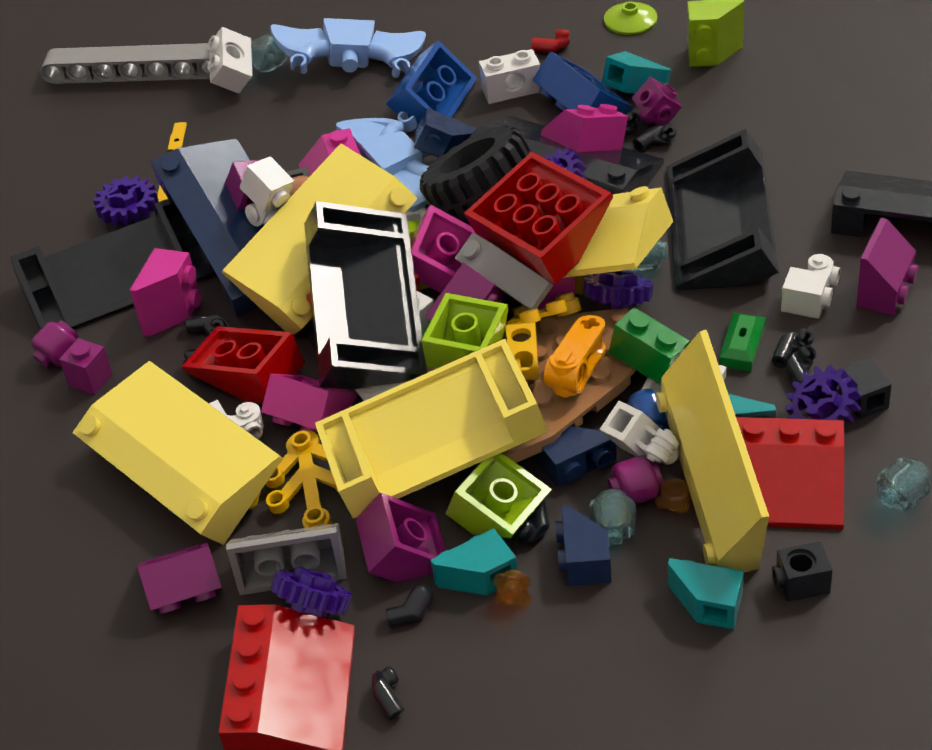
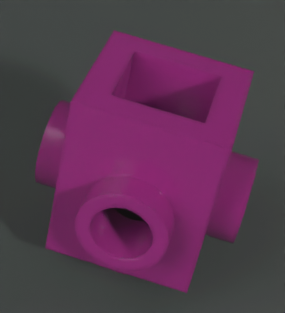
(656, 102)

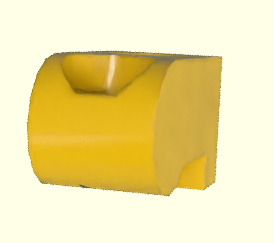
(524, 352)

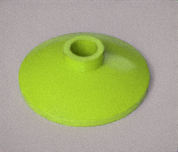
(630, 18)

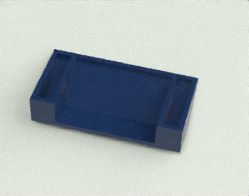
(196, 184)

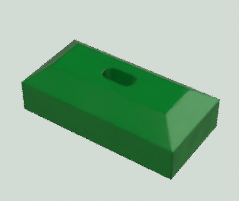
(742, 351)

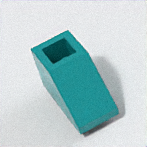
(629, 72)
(474, 564)
(707, 591)

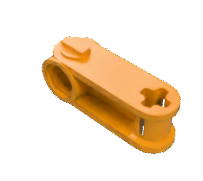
(576, 357)

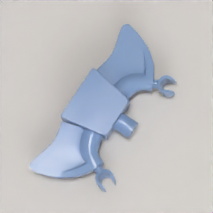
(348, 45)
(388, 146)

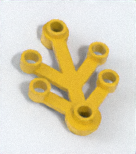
(564, 305)
(302, 447)

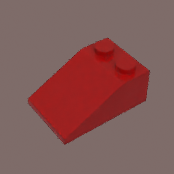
(244, 359)

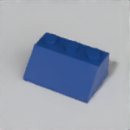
(432, 82)
(575, 86)

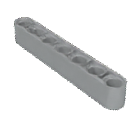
(126, 63)

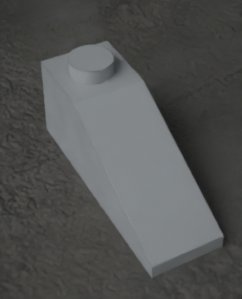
(504, 271)

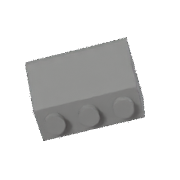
(260, 556)

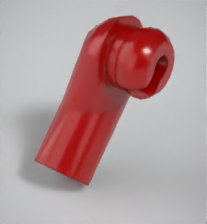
(546, 45)

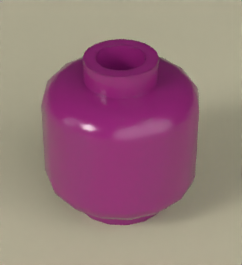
(52, 342)
(637, 478)

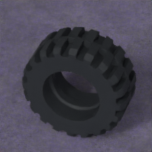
(472, 169)

